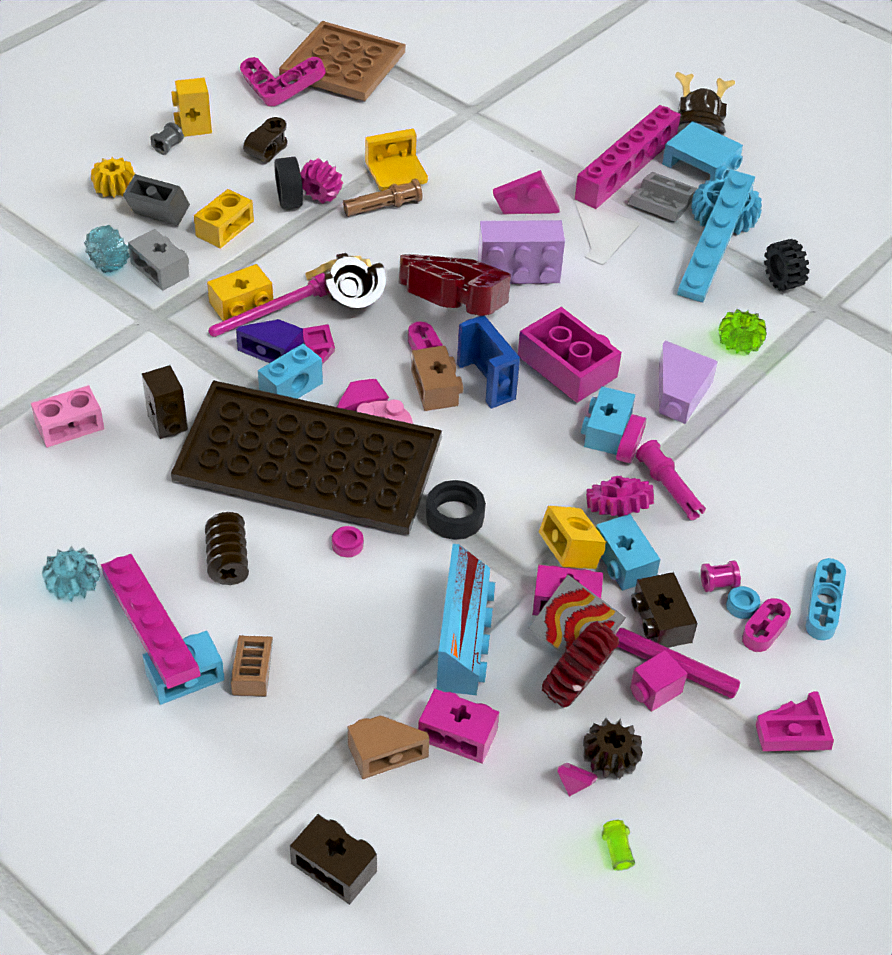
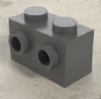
(156, 199)

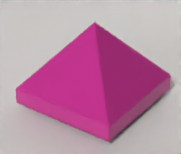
(575, 778)

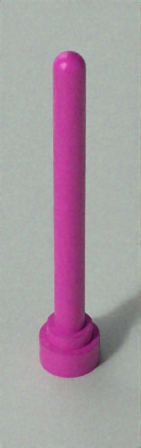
(315, 287)

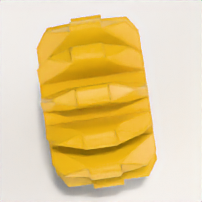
(111, 176)

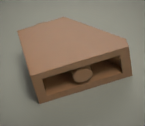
(385, 744)

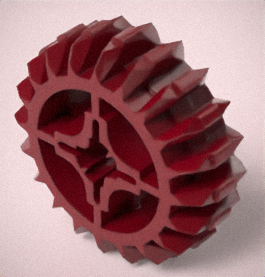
(580, 664)

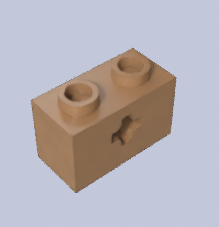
(436, 378)

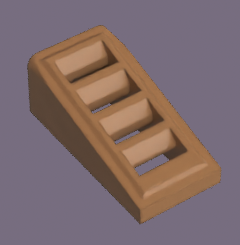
(246, 684)

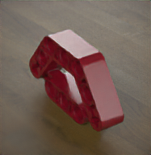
(455, 282)

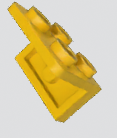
(394, 159)

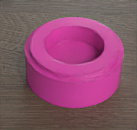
(347, 541)

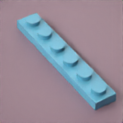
(716, 236)

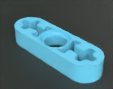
(817, 607)

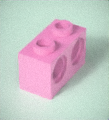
(67, 416)

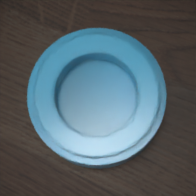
(742, 602)

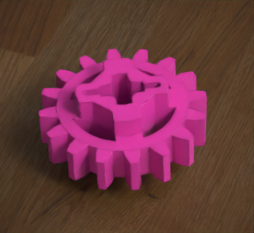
(620, 496)

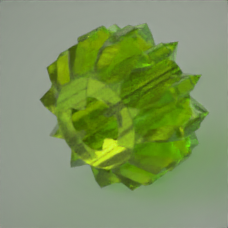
(742, 331)

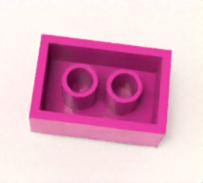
(569, 354)

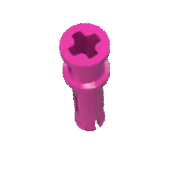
(663, 470)

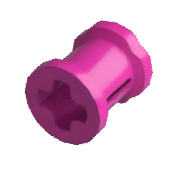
(720, 576)

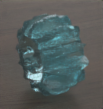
(106, 249)
(71, 573)

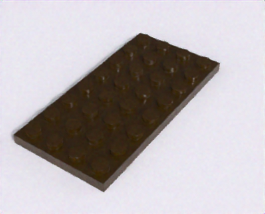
(308, 456)

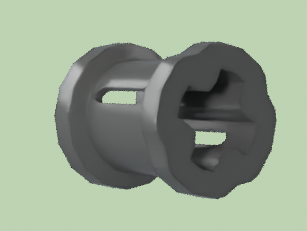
(165, 139)

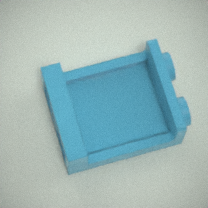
(704, 150)

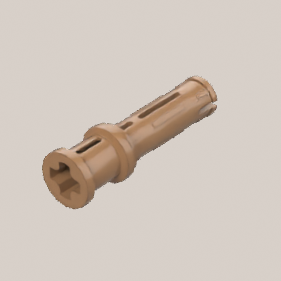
(394, 196)

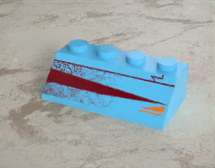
(464, 623)

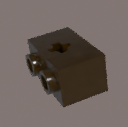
(165, 401)
(664, 610)
(334, 858)

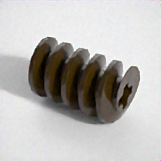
(226, 548)

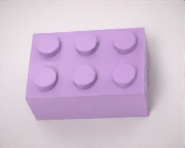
(525, 249)

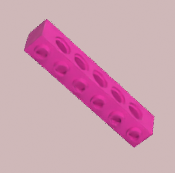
(626, 157)

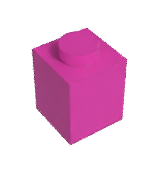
(658, 681)

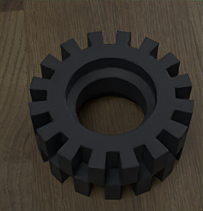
(786, 264)

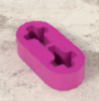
(422, 329)
(631, 438)
(761, 621)

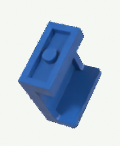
(487, 349)

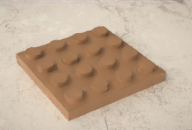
(352, 59)

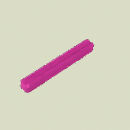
(696, 671)

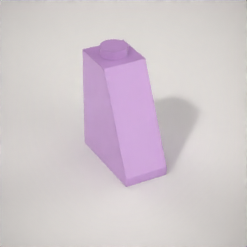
(683, 380)

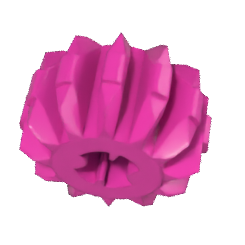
(321, 180)

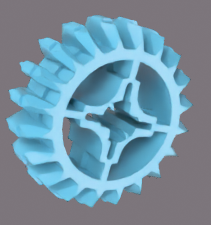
(706, 197)

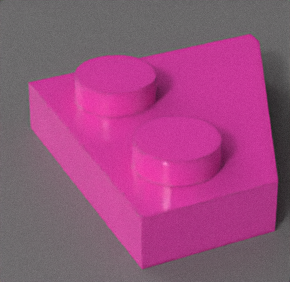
(526, 196)
(795, 727)

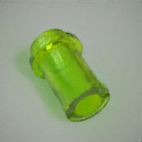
(616, 835)

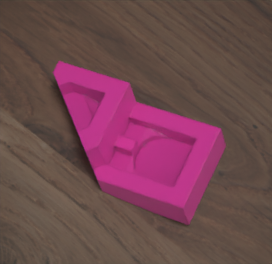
(319, 341)
(362, 392)

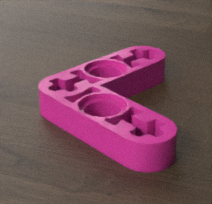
(271, 90)

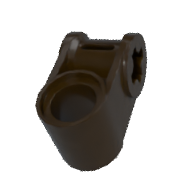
(267, 140)

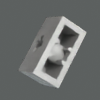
(159, 259)

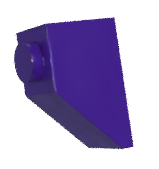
(268, 339)

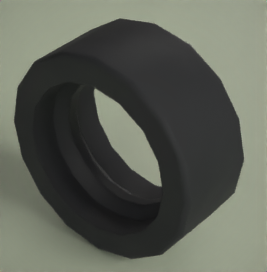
(288, 182)
(455, 527)

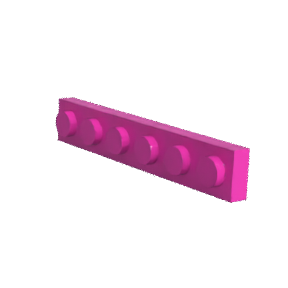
(150, 621)

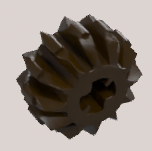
(612, 748)

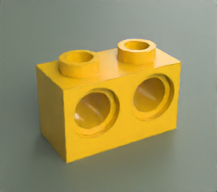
(223, 218)

